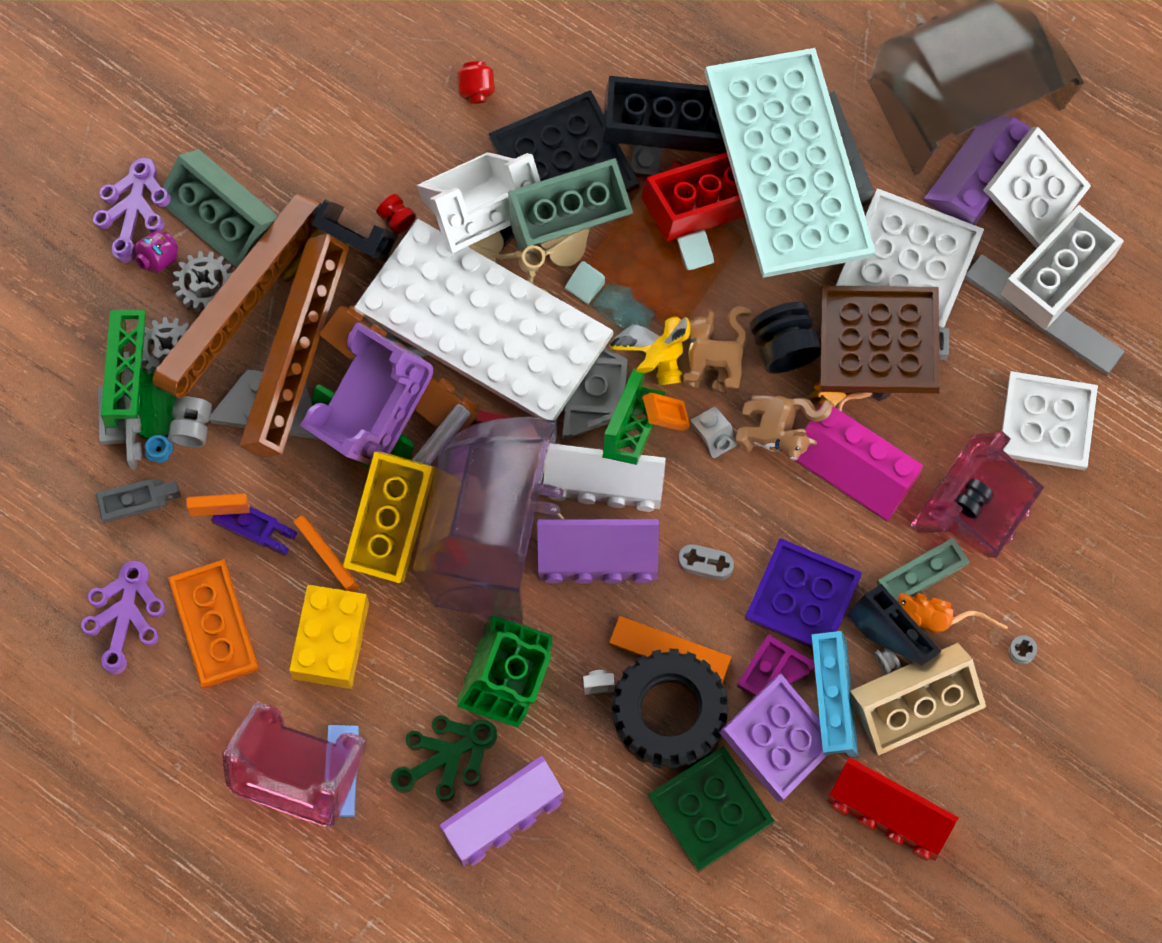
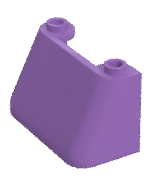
(372, 397)

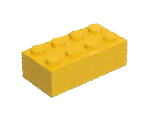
(389, 517)

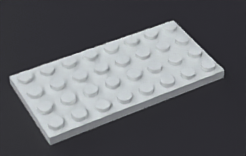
(484, 322)

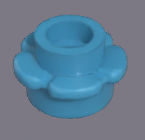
(155, 442)

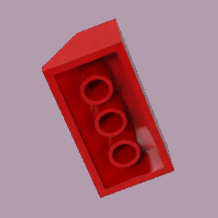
(891, 809)

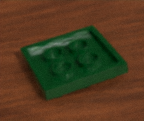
(711, 809)

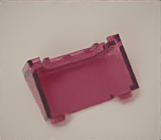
(291, 767)

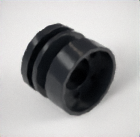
(786, 337)

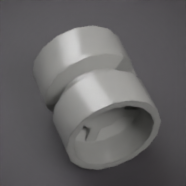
(189, 422)

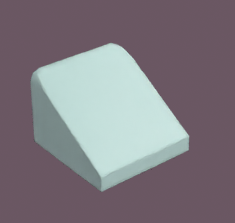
(695, 250)
(585, 282)

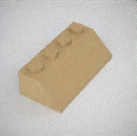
(918, 699)

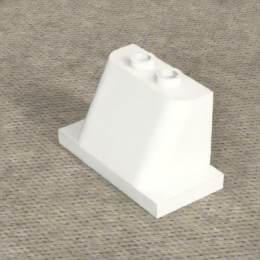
(474, 196)

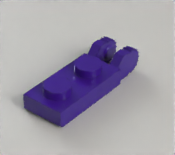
(256, 528)

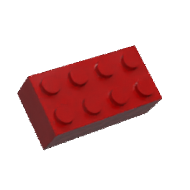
(693, 197)

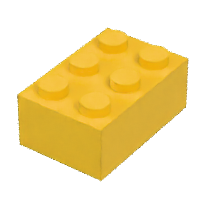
(329, 636)

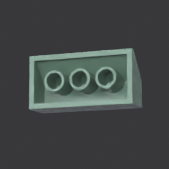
(568, 204)
(216, 206)

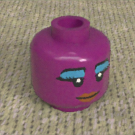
(156, 251)

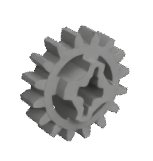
(204, 270)
(161, 335)

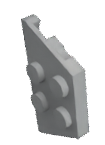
(596, 395)
(237, 405)

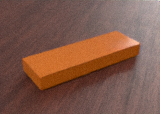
(326, 554)

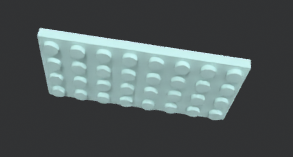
(789, 162)

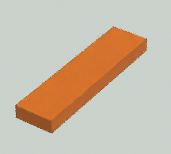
(642, 640)

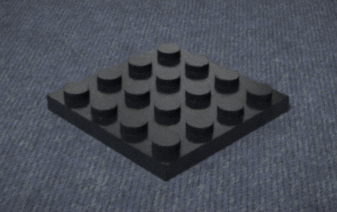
(563, 140)

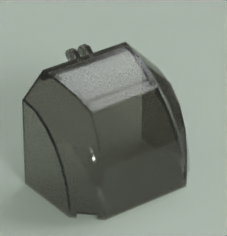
(966, 73)

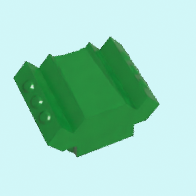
(506, 671)

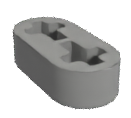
(704, 569)

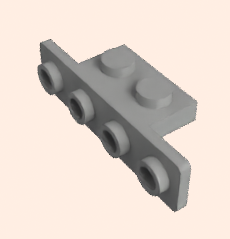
(126, 428)

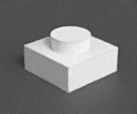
(598, 682)

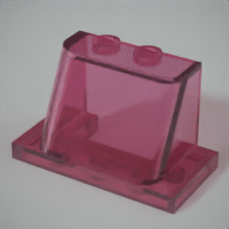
(1012, 500)

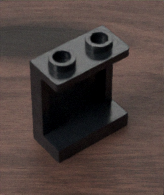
(376, 245)

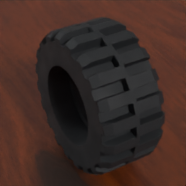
(660, 669)

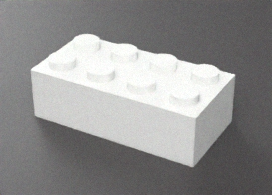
(1061, 267)

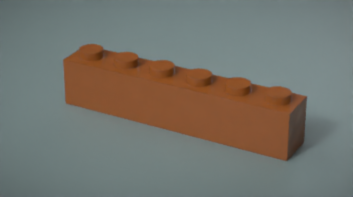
(439, 395)

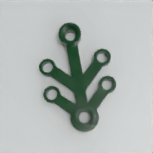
(448, 754)

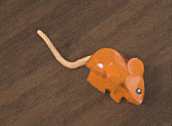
(936, 614)

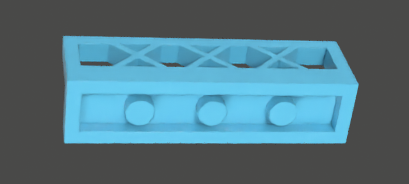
(833, 693)

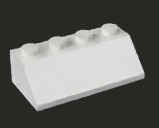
(592, 478)

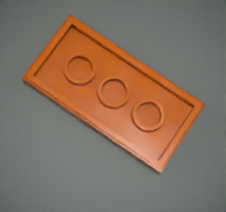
(213, 624)

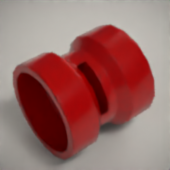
(396, 213)

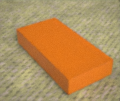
(666, 412)
(218, 505)

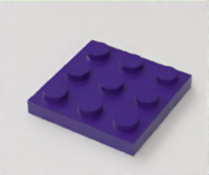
(802, 593)

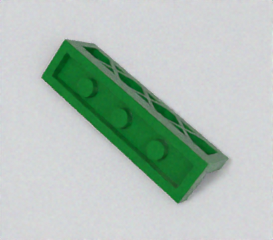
(116, 364)
(625, 421)

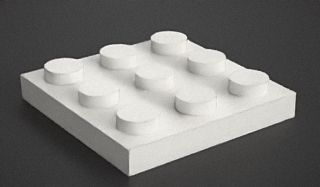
(1037, 187)
(1049, 420)

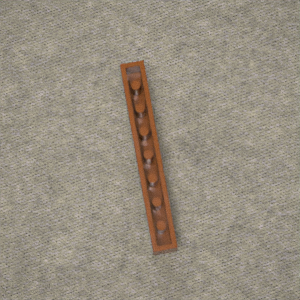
(294, 346)

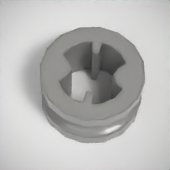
(1031, 644)
(887, 660)

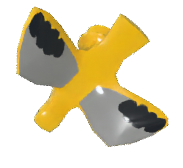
(659, 350)

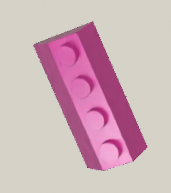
(860, 463)

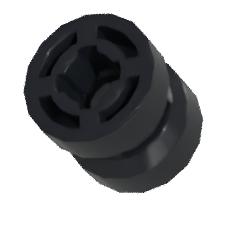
(974, 497)

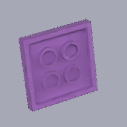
(777, 737)

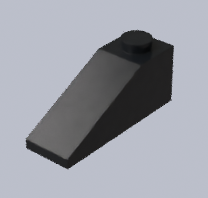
(891, 626)

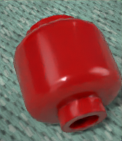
(475, 82)

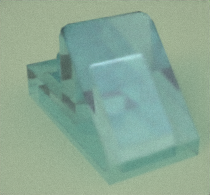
(620, 307)

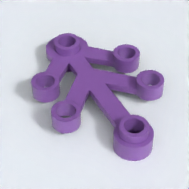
(132, 206)
(124, 612)

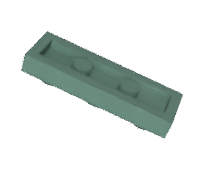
(925, 570)

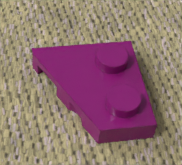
(770, 661)

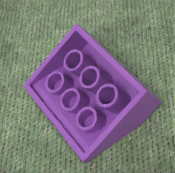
(598, 550)

